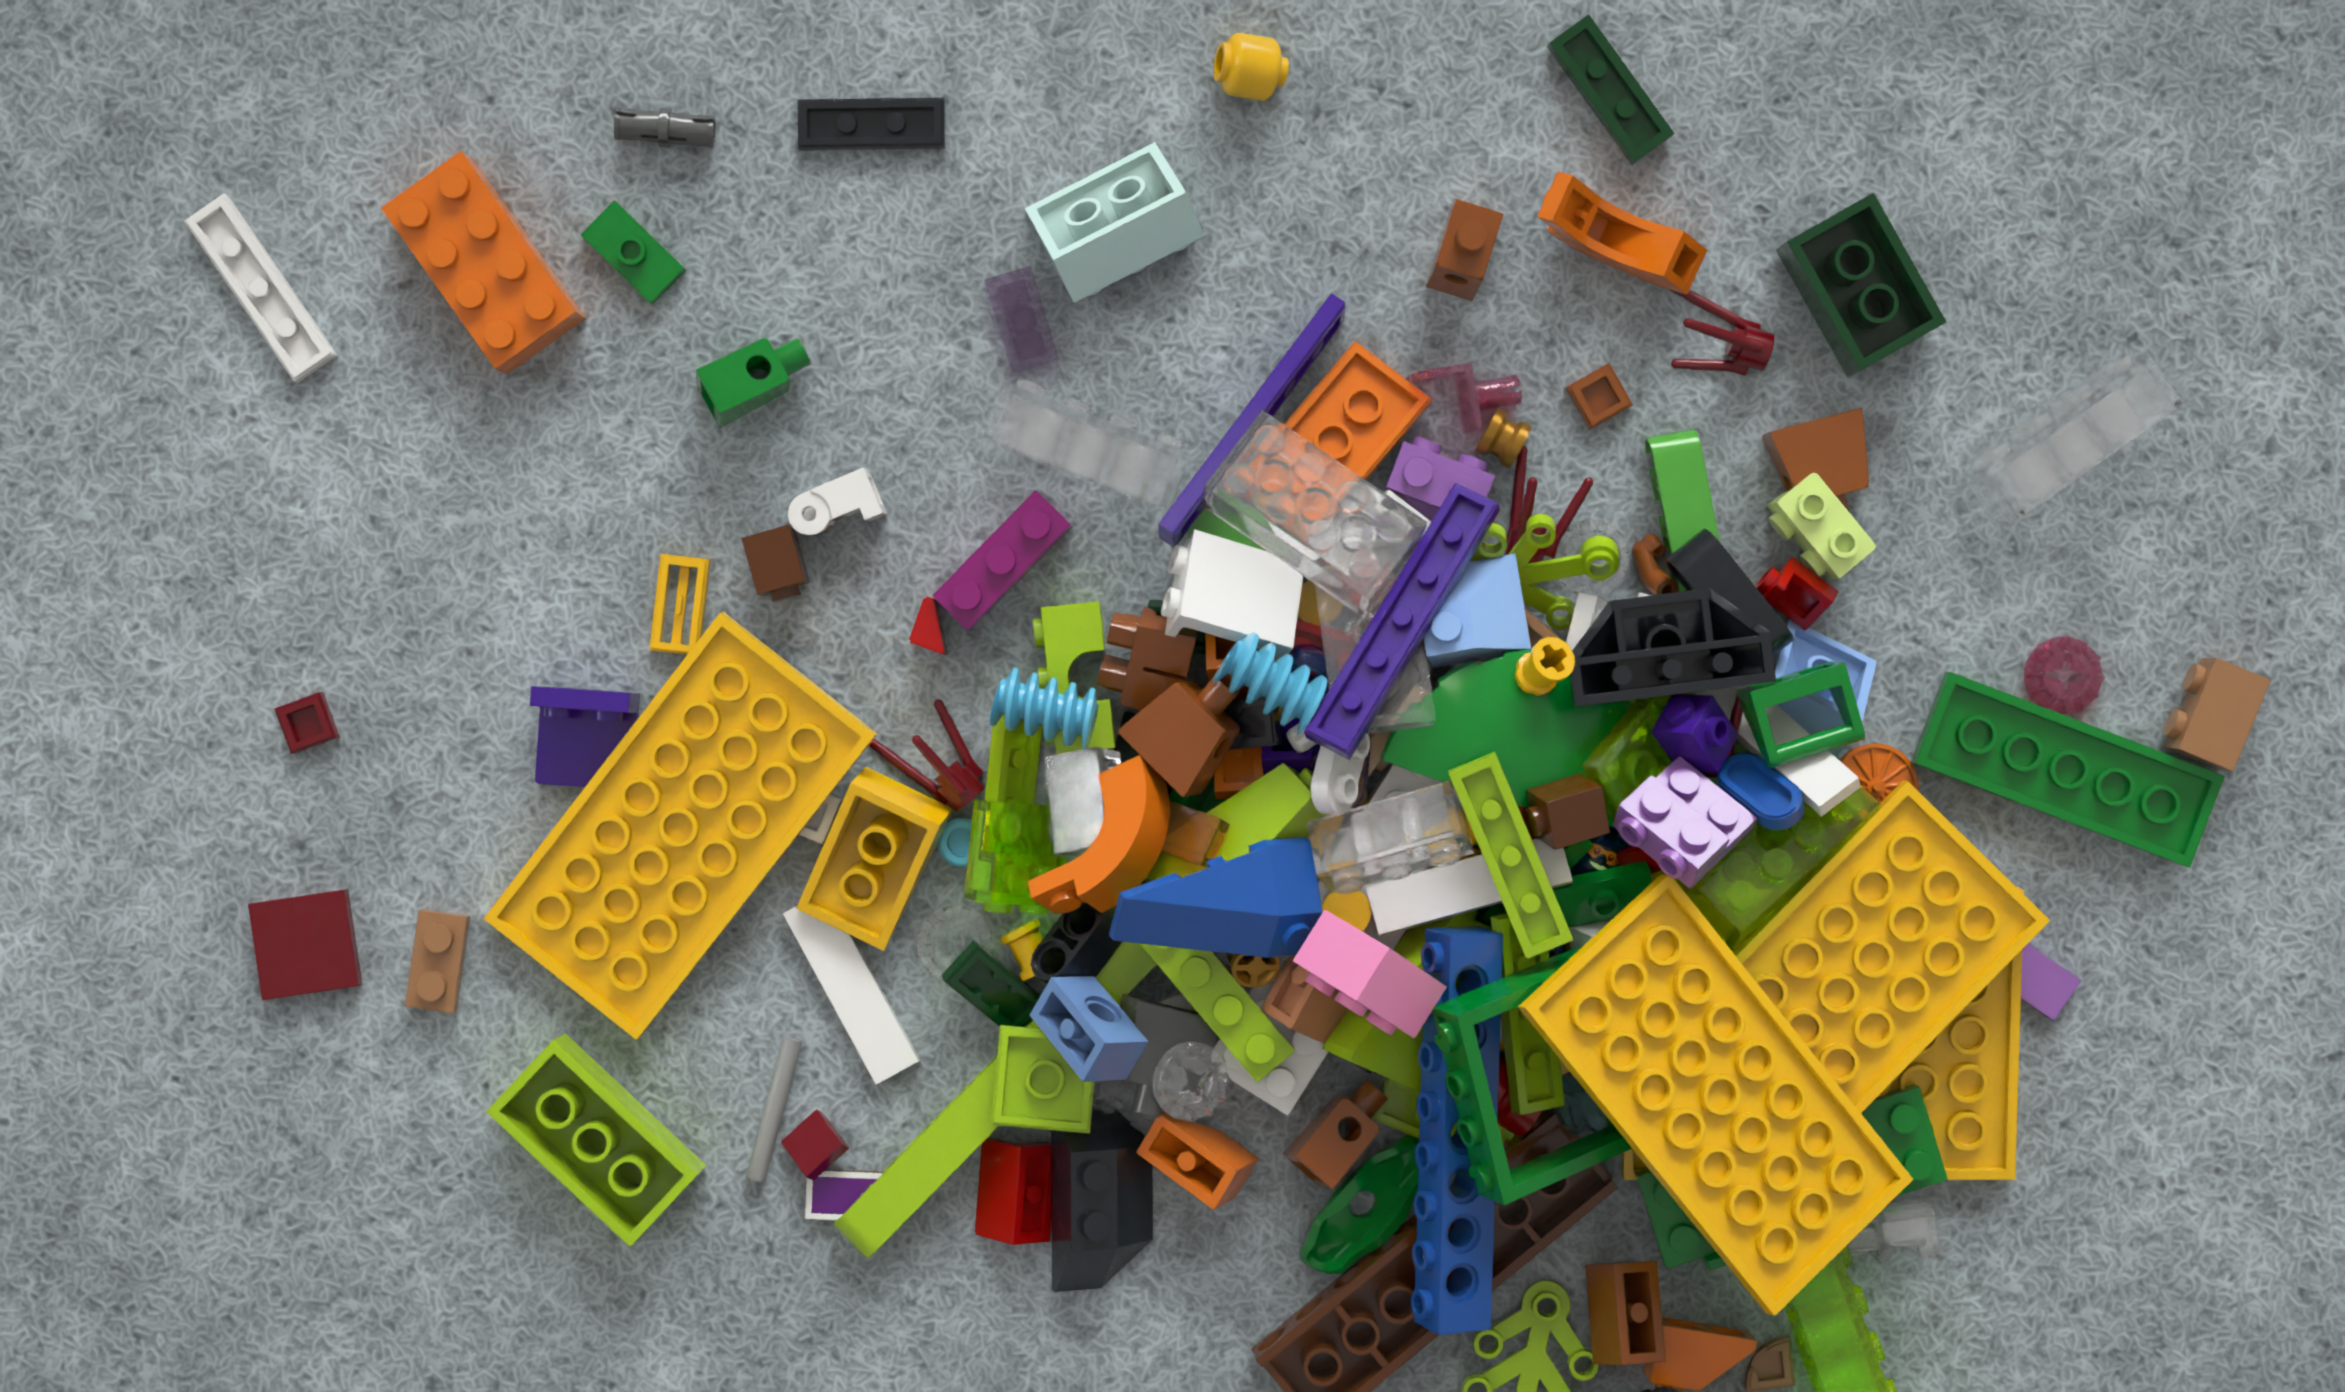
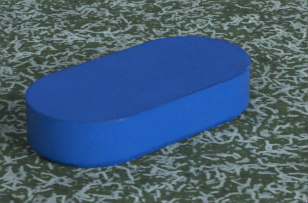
(1762, 791)

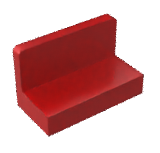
(1014, 1192)

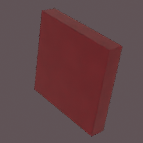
(305, 944)

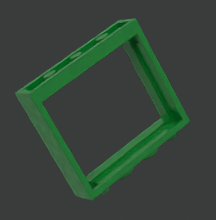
(1476, 1112)

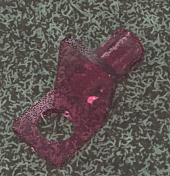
(1473, 394)

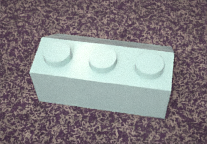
(1115, 222)

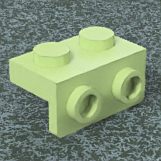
(1821, 527)

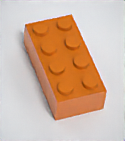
(483, 263)

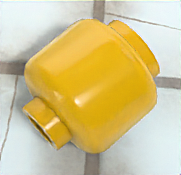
(1250, 66)

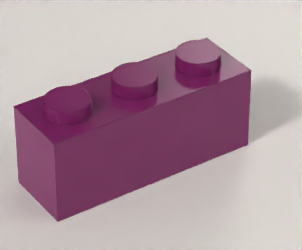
(1002, 561)

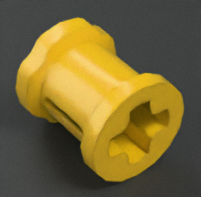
(1551, 653)
(1022, 944)

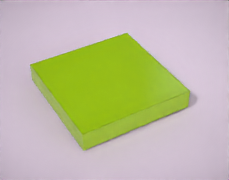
(1038, 1085)

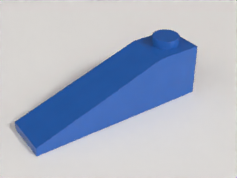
(1236, 906)

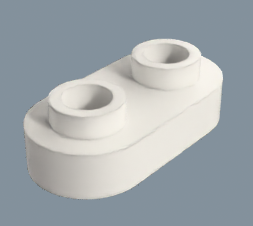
(1337, 778)

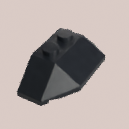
(1669, 648)
(1098, 1202)

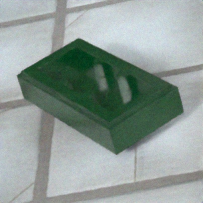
(991, 987)

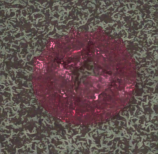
(2050, 657)

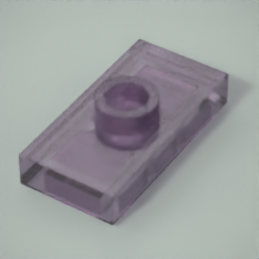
(1021, 320)

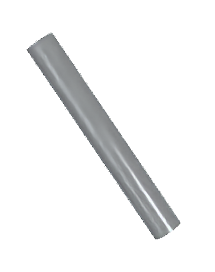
(774, 1109)

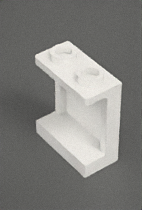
(1232, 592)

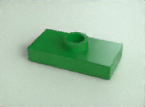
(633, 252)
(1601, 893)

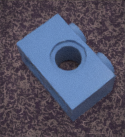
(1088, 1028)

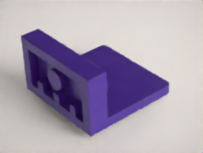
(579, 731)

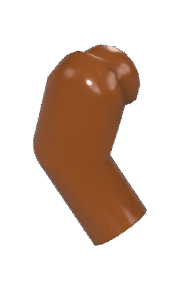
(1649, 572)

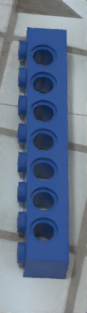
(1467, 1250)

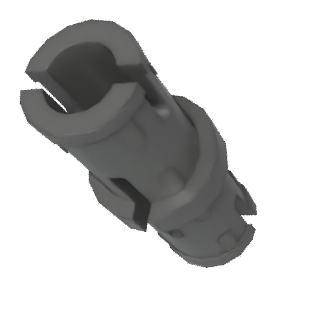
(664, 127)

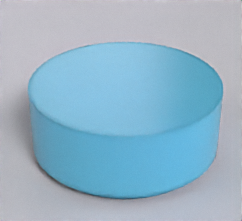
(955, 842)

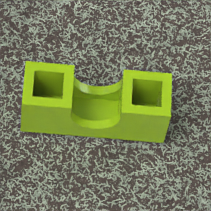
(1066, 635)

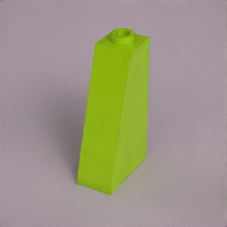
(1265, 810)
(1376, 1050)

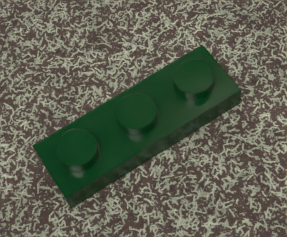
(1610, 89)

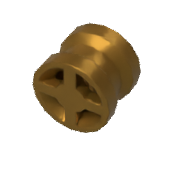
(1503, 438)
(1253, 970)

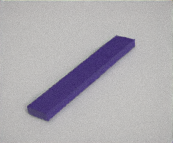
(1269, 399)
(1402, 621)

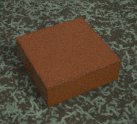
(1599, 396)

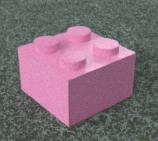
(1368, 976)

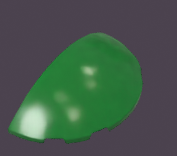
(1487, 712)

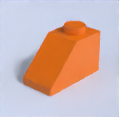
(1198, 1158)
(1697, 1354)

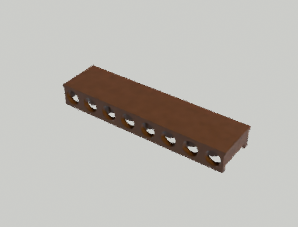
(1364, 1319)

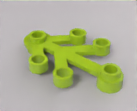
(1592, 549)
(1532, 1360)

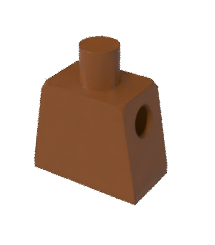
(1464, 249)
(1825, 446)
(1185, 733)
(1322, 1151)

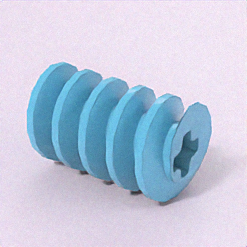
(1272, 680)
(1045, 707)

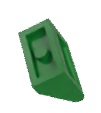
(1797, 685)

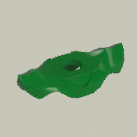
(1343, 1237)

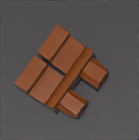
(1154, 661)

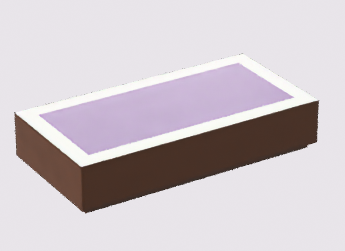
(836, 1192)

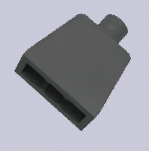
(1163, 1028)

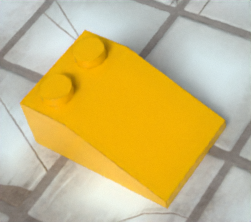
(873, 857)

